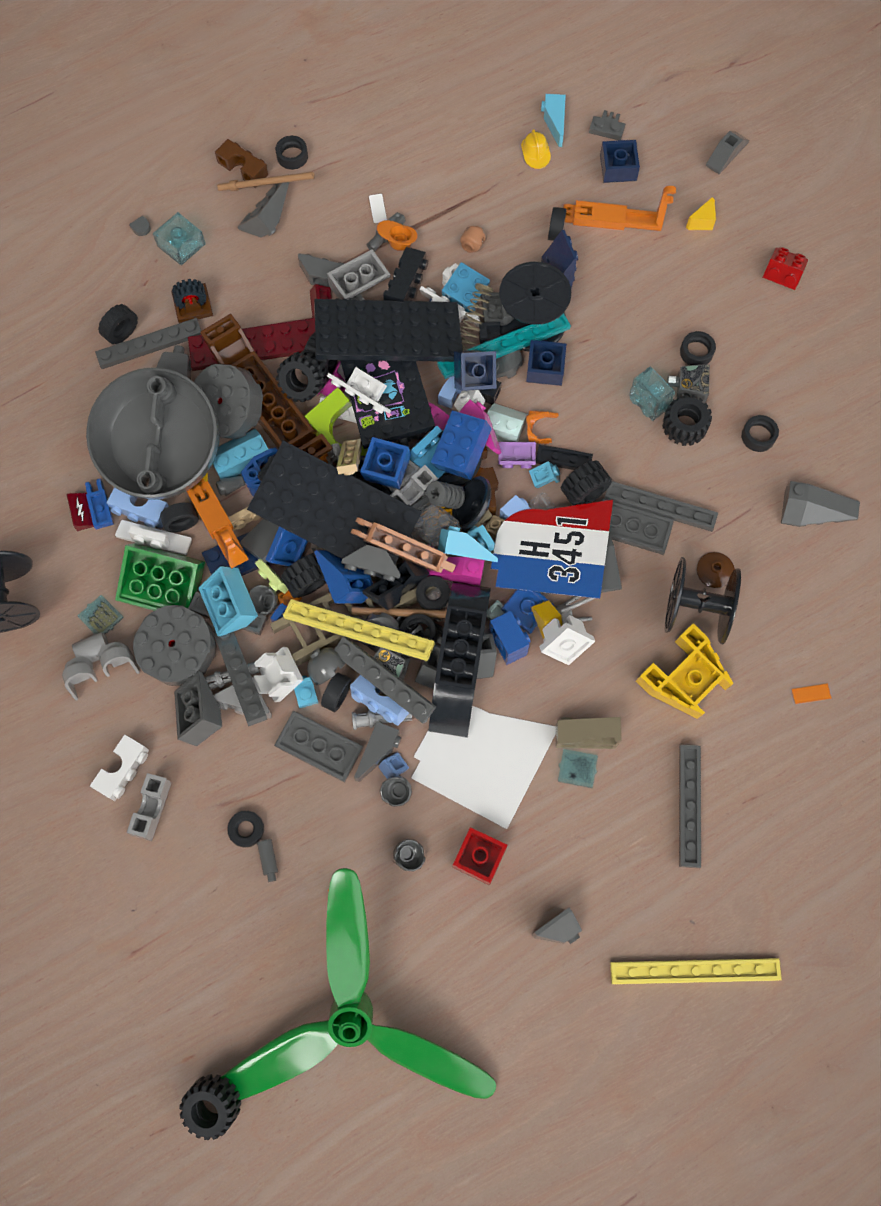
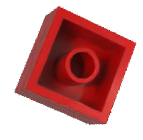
(479, 856)

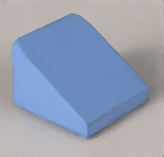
(393, 765)

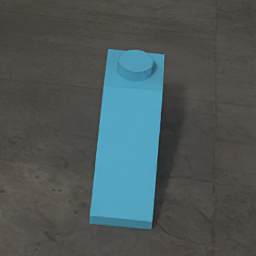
(554, 115)
(462, 544)

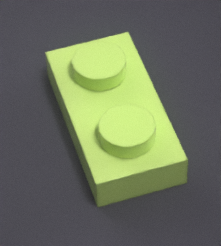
(267, 572)

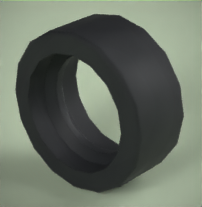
(290, 142)
(557, 222)
(703, 338)
(766, 422)
(179, 517)
(420, 618)
(336, 692)

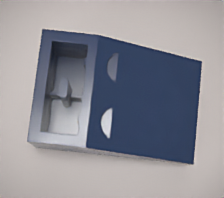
(562, 256)

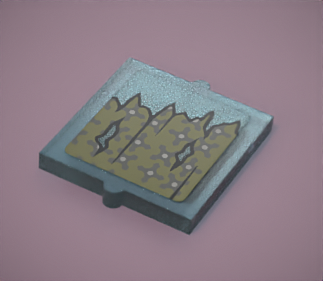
(100, 616)

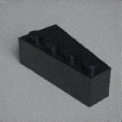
(407, 276)

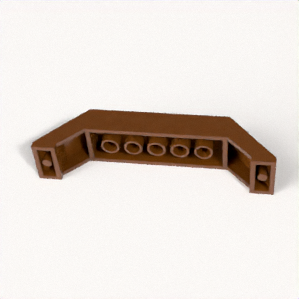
(279, 414)

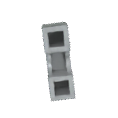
(416, 487)
(154, 796)

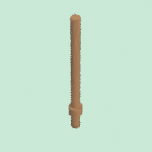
(234, 185)
(398, 612)

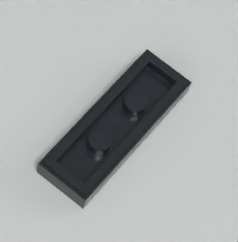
(562, 457)

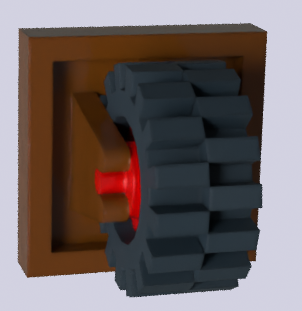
(191, 300)

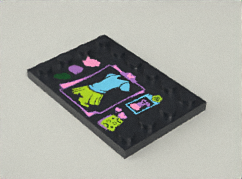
(403, 396)

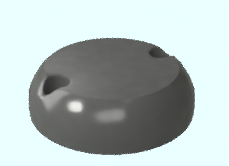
(153, 435)

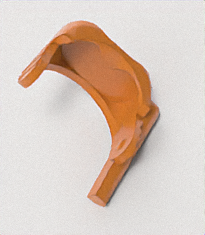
(533, 417)

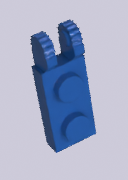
(98, 505)

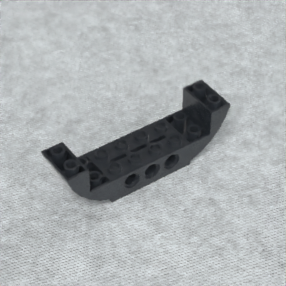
(459, 659)

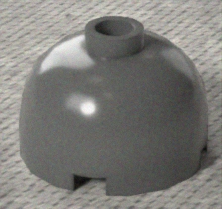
(323, 665)

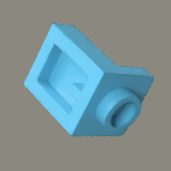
(544, 474)
(483, 537)
(306, 693)

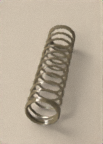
(480, 287)

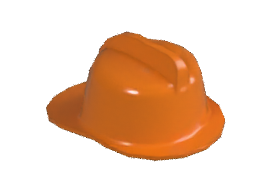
(397, 234)

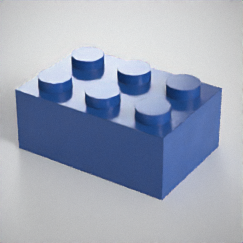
(461, 444)

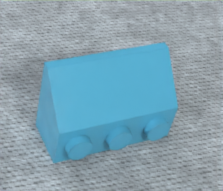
(237, 453)
(227, 600)

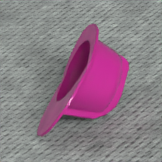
(329, 387)

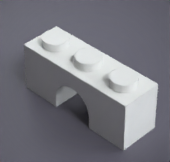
(132, 756)

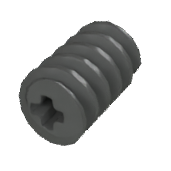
(445, 494)

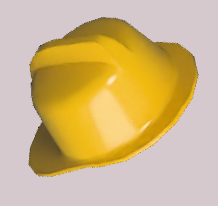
(536, 150)

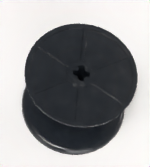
(535, 296)
(724, 605)
(14, 614)

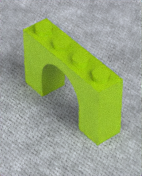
(326, 413)

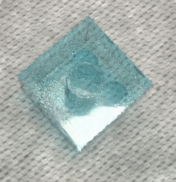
(179, 238)
(651, 393)

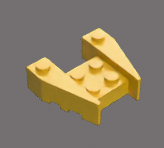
(691, 679)

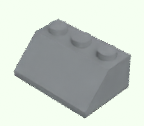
(357, 275)

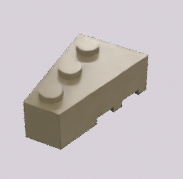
(588, 733)

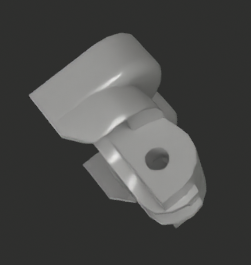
(90, 651)

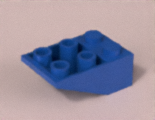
(344, 584)

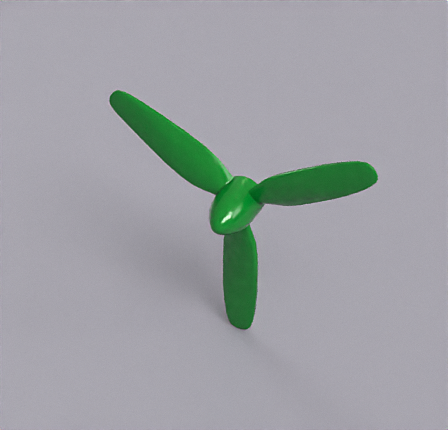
(352, 1016)

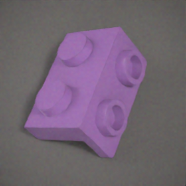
(517, 454)

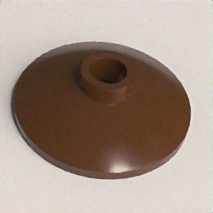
(709, 575)

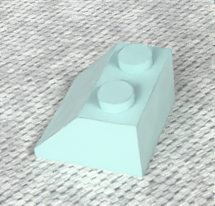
(506, 423)

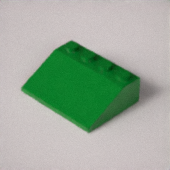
(157, 578)

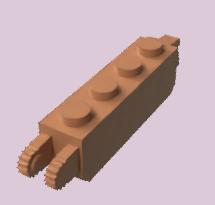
(404, 546)

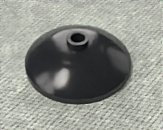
(475, 504)

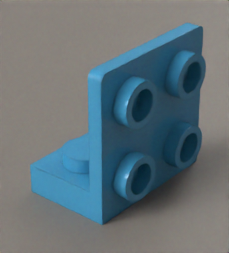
(461, 285)
(424, 451)

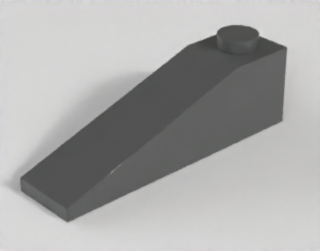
(267, 214)
(813, 505)

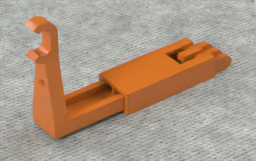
(618, 216)
(217, 523)

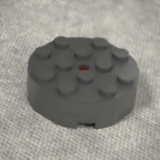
(234, 398)
(174, 645)

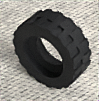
(118, 324)

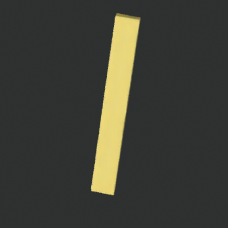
(359, 630)
(695, 971)

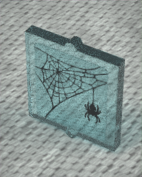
(577, 768)

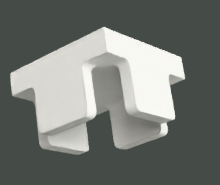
(565, 641)
(278, 674)

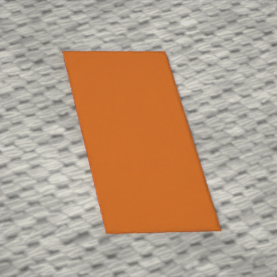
(811, 693)

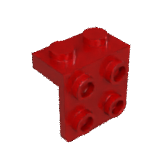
(785, 268)

